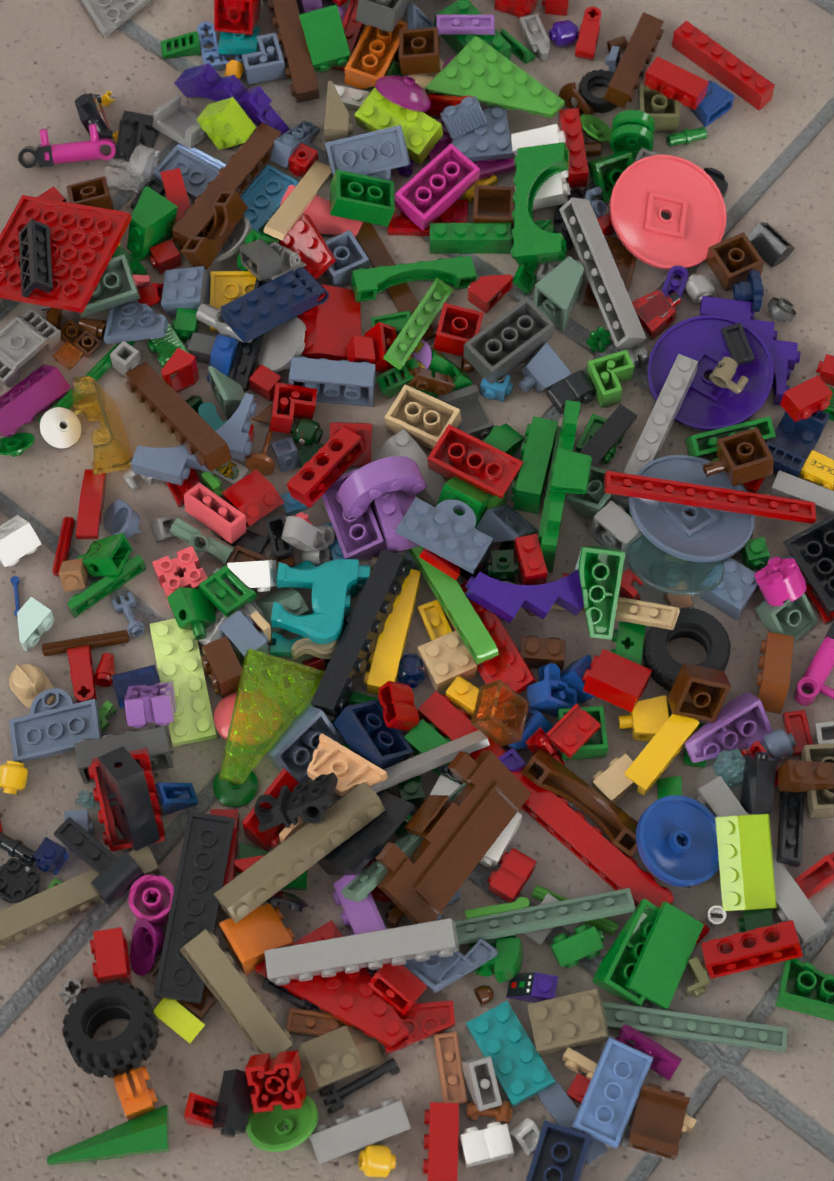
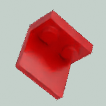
(362, 429)

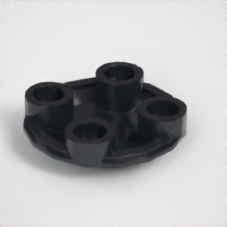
(18, 881)
(295, 903)

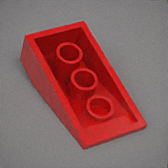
(473, 462)

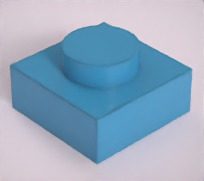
(291, 505)

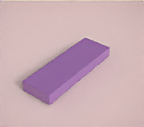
(466, 24)

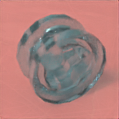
(85, 799)

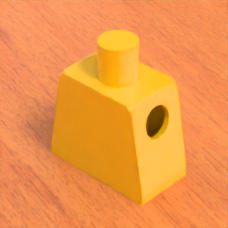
(646, 718)

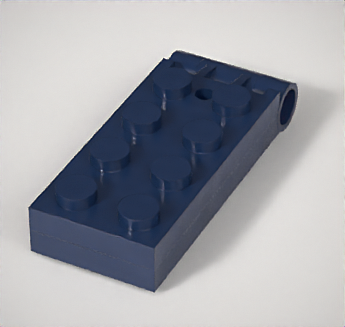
(273, 304)

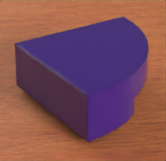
(512, 760)

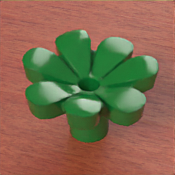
(598, 339)

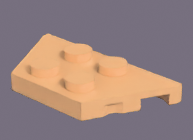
(346, 765)

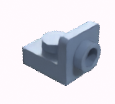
(286, 454)

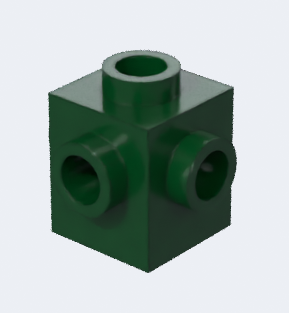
(502, 566)

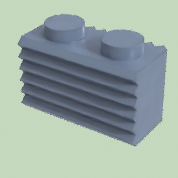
(463, 117)

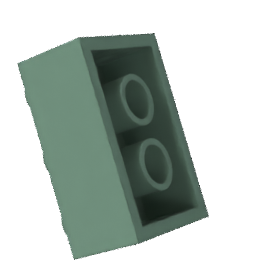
(114, 288)

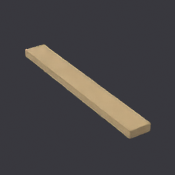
(298, 200)

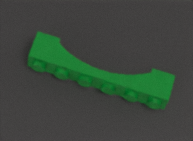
(453, 271)

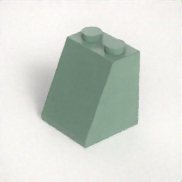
(559, 291)

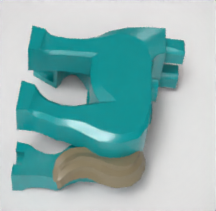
(332, 590)

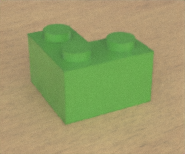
(607, 374)

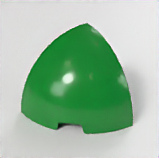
(443, 365)

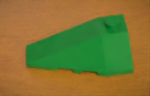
(600, 584)
(623, 954)

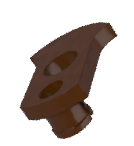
(567, 92)

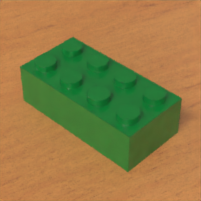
(459, 41)
(536, 459)

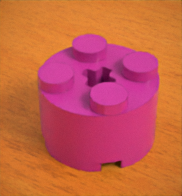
(781, 581)
(149, 888)

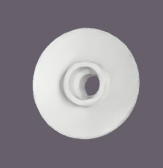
(54, 434)

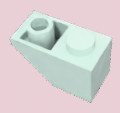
(32, 622)

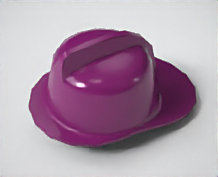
(145, 945)

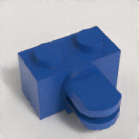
(550, 692)

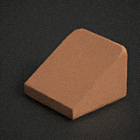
(678, 601)

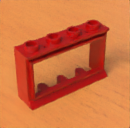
(105, 814)

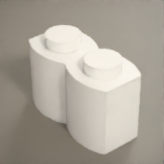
(486, 1144)

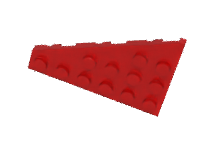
(347, 996)

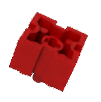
(276, 1081)

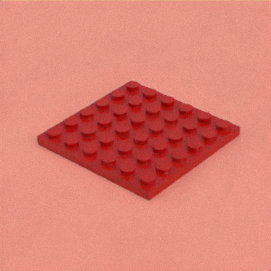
(80, 244)

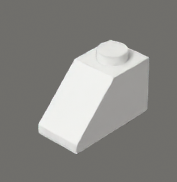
(256, 573)

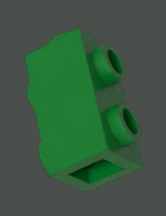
(581, 943)

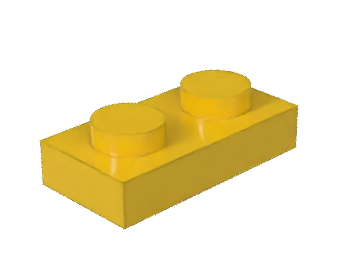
(434, 619)

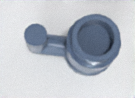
(598, 206)

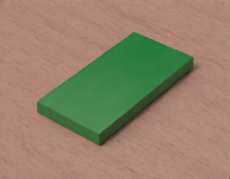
(664, 955)

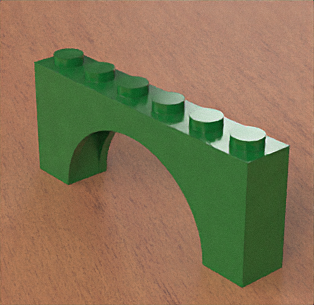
(534, 168)

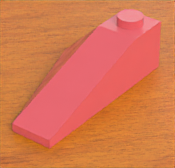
(325, 223)

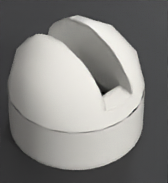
(716, 910)

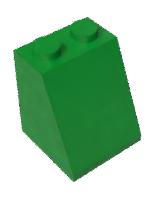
(325, 38)
(150, 222)

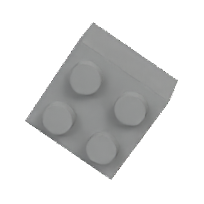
(614, 528)

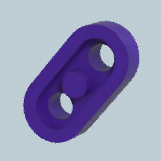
(673, 285)

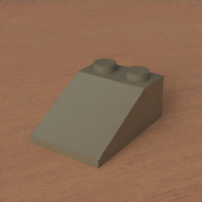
(336, 117)

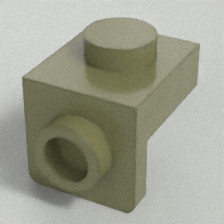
(699, 975)

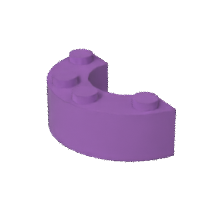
(379, 478)

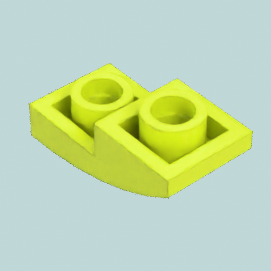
(178, 1019)

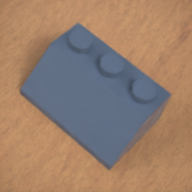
(297, 744)

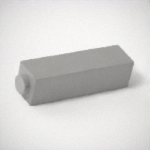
(797, 488)

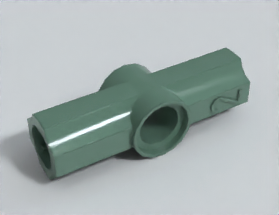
(190, 533)

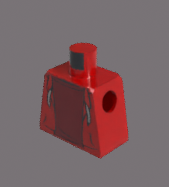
(656, 312)

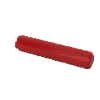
(63, 544)

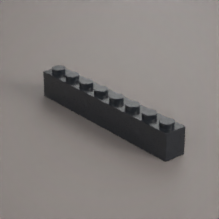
(361, 633)

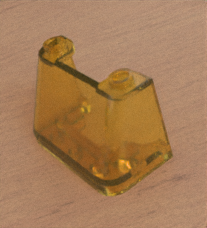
(110, 441)

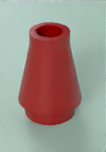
(105, 670)

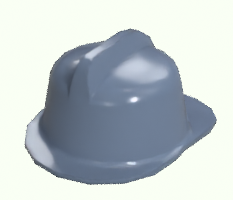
(121, 519)

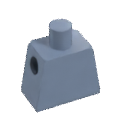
(543, 370)

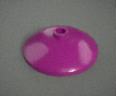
(403, 92)

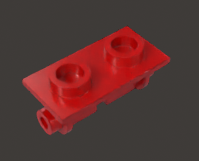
(540, 740)

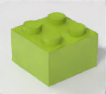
(226, 123)

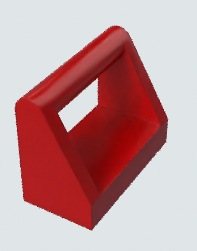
(186, 369)

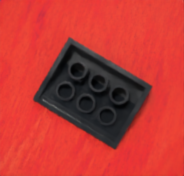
(815, 557)
(358, 850)

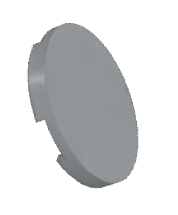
(282, 344)

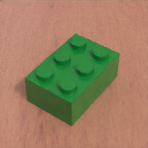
(362, 198)

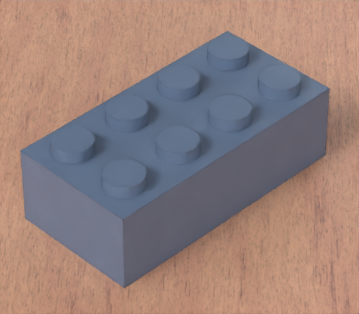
(336, 380)

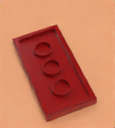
(402, 226)

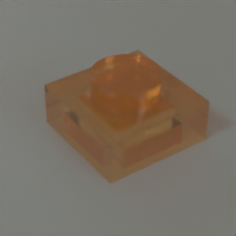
(68, 355)

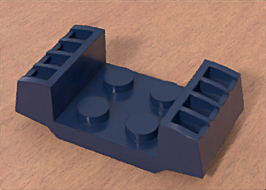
(796, 441)

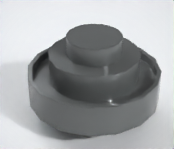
(781, 309)

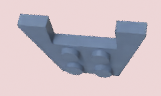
(443, 971)

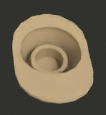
(28, 682)

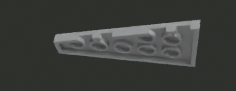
(111, 14)

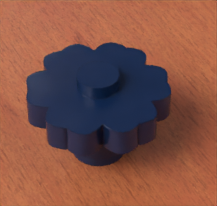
(750, 290)

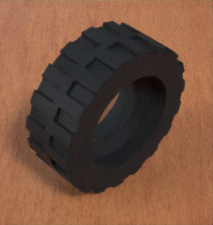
(596, 78)

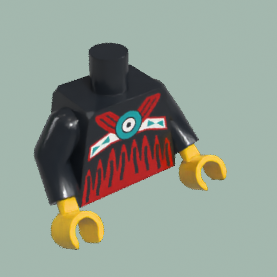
(92, 112)

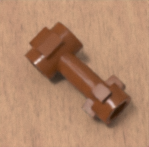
(502, 1113)

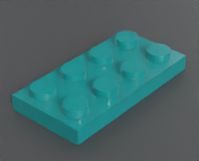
(512, 1053)

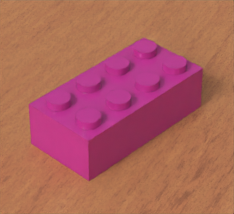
(437, 187)

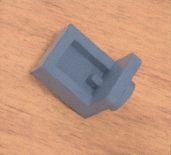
(613, 59)

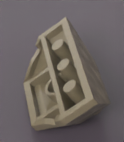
(337, 1057)

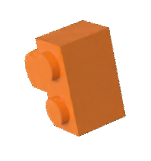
(134, 1092)

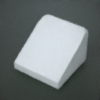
(526, 1135)

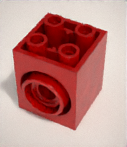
(236, 15)

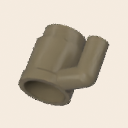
(723, 374)

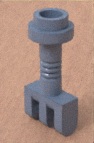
(135, 626)

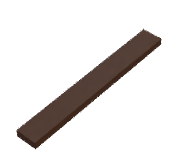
(379, 256)

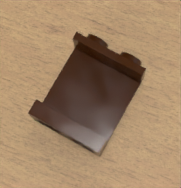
(658, 1121)

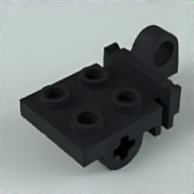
(306, 800)

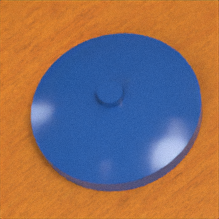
(678, 841)

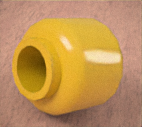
(13, 777)
(376, 1161)

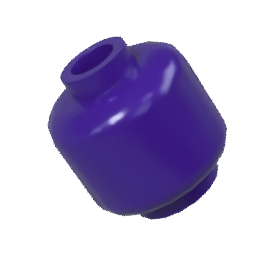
(563, 33)

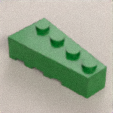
(806, 990)

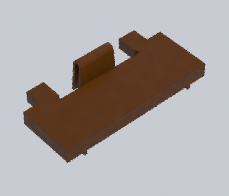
(453, 835)

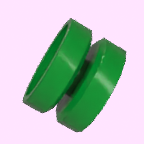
(632, 132)

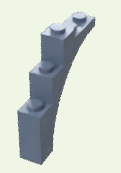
(175, 462)

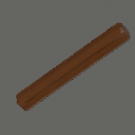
(93, 641)

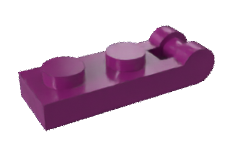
(663, 1061)

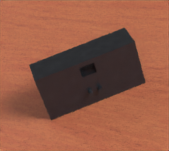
(129, 798)

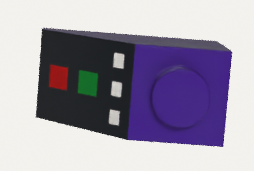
(532, 987)

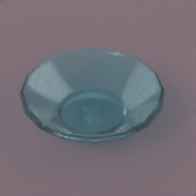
(670, 573)

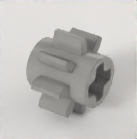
(67, 989)

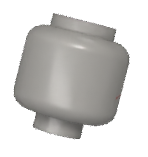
(699, 286)

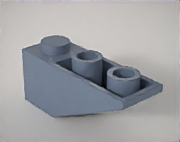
(288, 142)

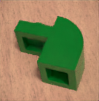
(506, 963)

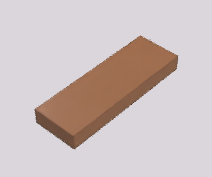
(450, 1068)

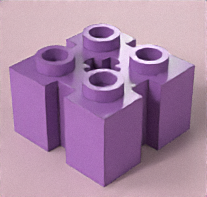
(150, 704)

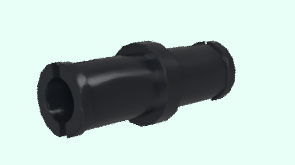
(16, 848)

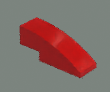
(817, 877)

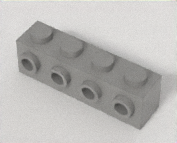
(360, 1130)

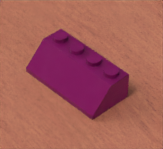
(29, 397)

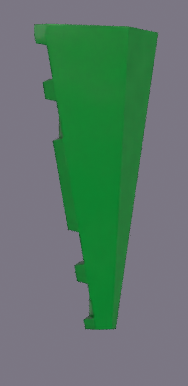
(137, 1136)

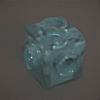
(730, 767)

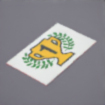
(231, 471)

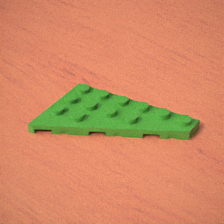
(495, 81)

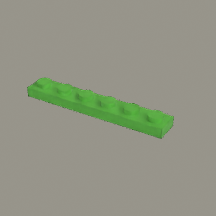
(418, 324)

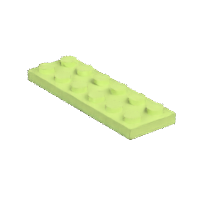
(181, 663)

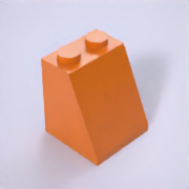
(255, 934)

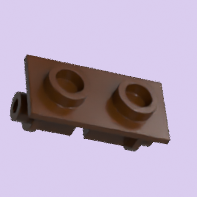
(440, 384)

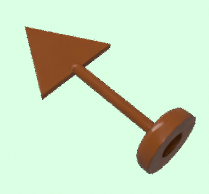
(261, 461)

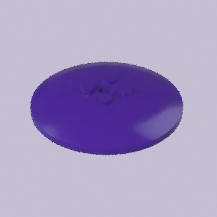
(706, 404)

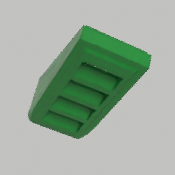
(192, 46)
(390, 375)

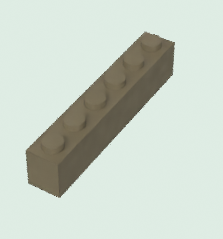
(235, 995)

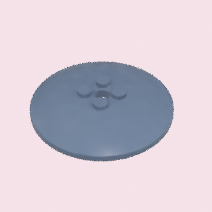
(697, 538)

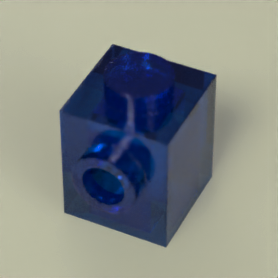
(50, 856)

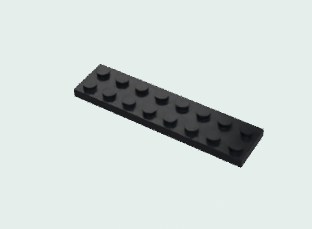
(193, 902)

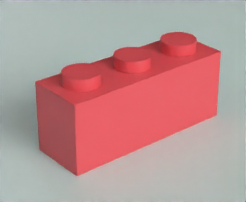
(215, 513)

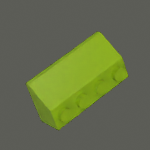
(745, 862)

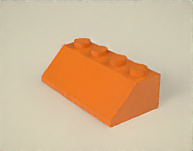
(372, 56)

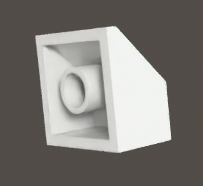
(16, 540)

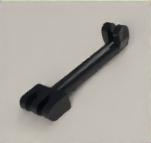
(337, 1095)

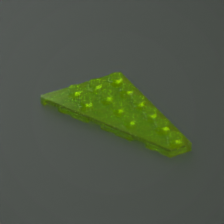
(266, 703)

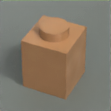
(73, 575)

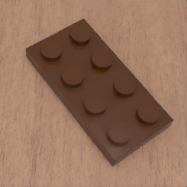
(625, 263)

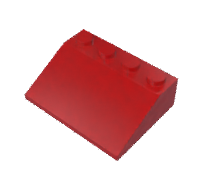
(331, 325)

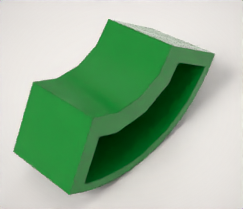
(505, 439)

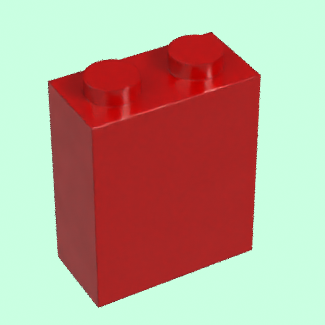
(530, 560)
(616, 680)

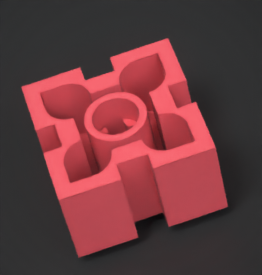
(179, 572)

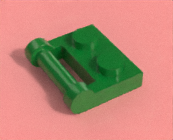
(223, 595)

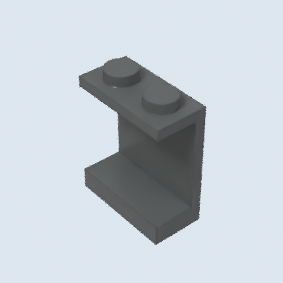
(472, 415)

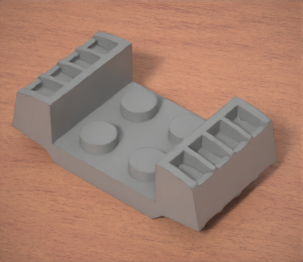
(22, 341)

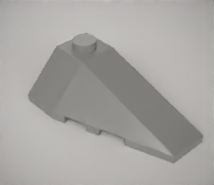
(404, 445)

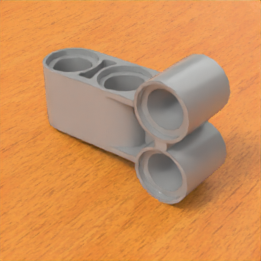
(309, 539)

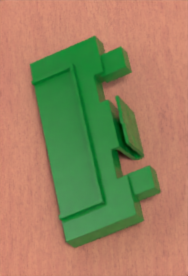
(567, 475)

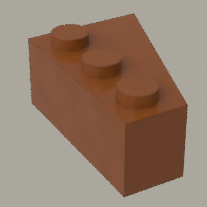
(775, 671)

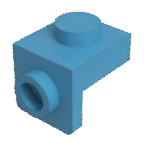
(496, 390)

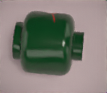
(306, 432)

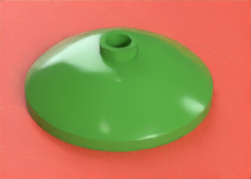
(281, 1128)

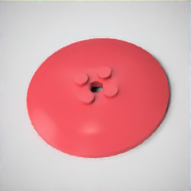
(671, 187)

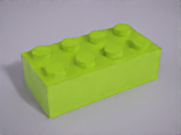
(419, 129)

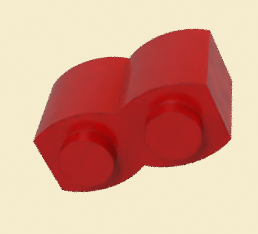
(398, 706)
(512, 875)

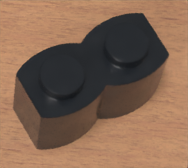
(574, 388)
(280, 548)

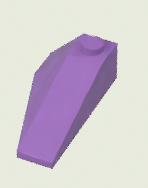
(736, 726)

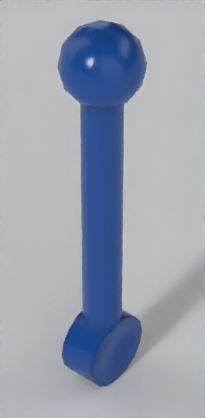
(15, 581)

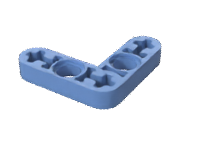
(212, 54)

